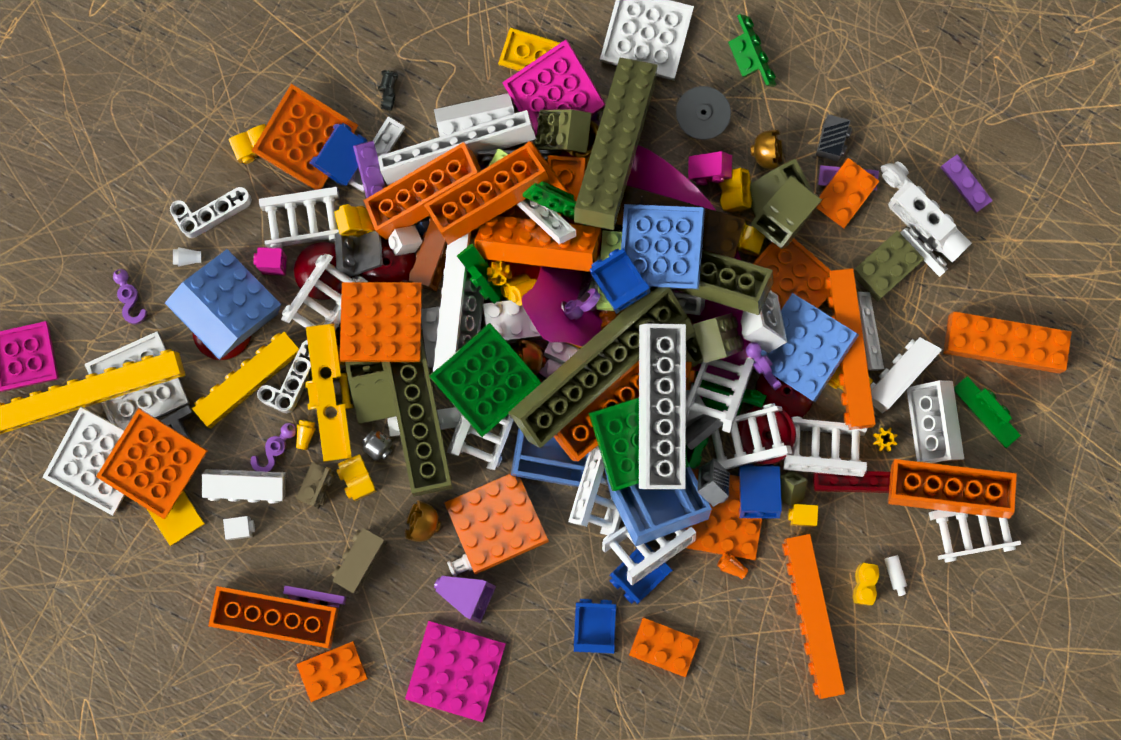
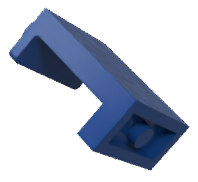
(338, 155)
(619, 280)
(760, 491)
(643, 587)
(594, 626)

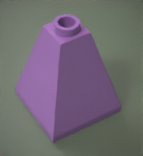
(466, 595)

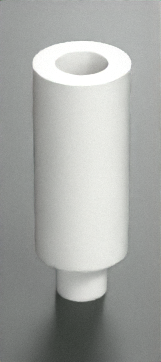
(896, 574)

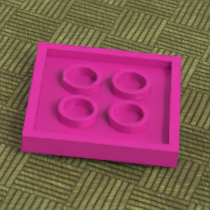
(26, 357)

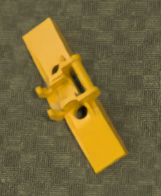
(321, 392)

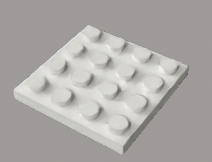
(648, 33)
(155, 400)
(82, 457)

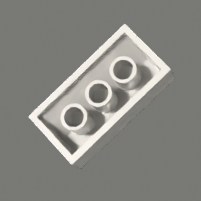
(472, 113)
(902, 373)
(935, 422)

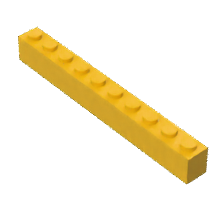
(91, 390)

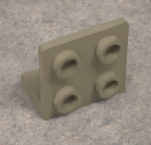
(316, 485)

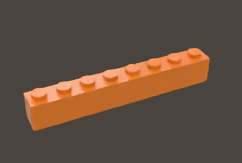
(853, 367)
(814, 616)

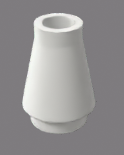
(185, 256)

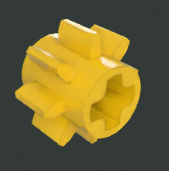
(499, 273)
(890, 437)

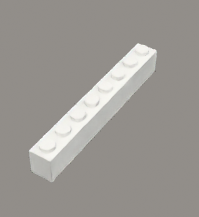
(487, 136)

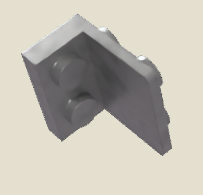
(359, 253)

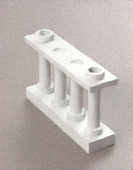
(291, 202)
(331, 317)
(732, 401)
(463, 428)
(759, 453)
(821, 465)
(587, 496)
(942, 518)
(652, 559)

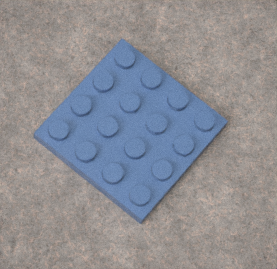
(664, 244)
(812, 349)

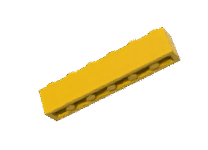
(246, 380)

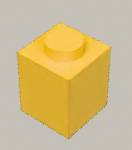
(803, 515)

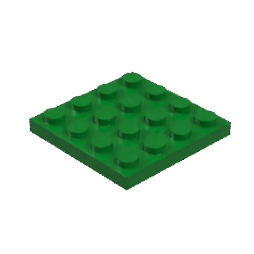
(485, 379)
(618, 442)

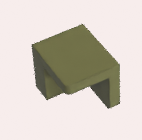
(792, 487)

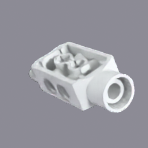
(942, 232)

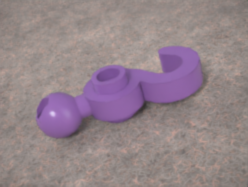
(128, 295)
(576, 308)
(762, 364)
(274, 446)

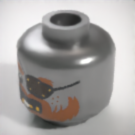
(377, 445)

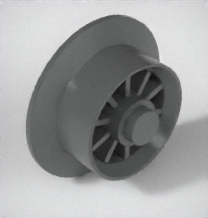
(703, 112)

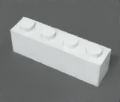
(243, 485)

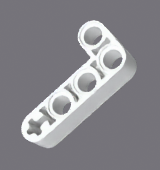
(212, 208)
(285, 392)

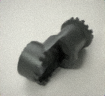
(386, 88)

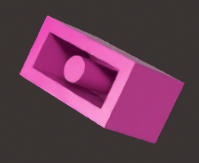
(710, 167)
(270, 261)

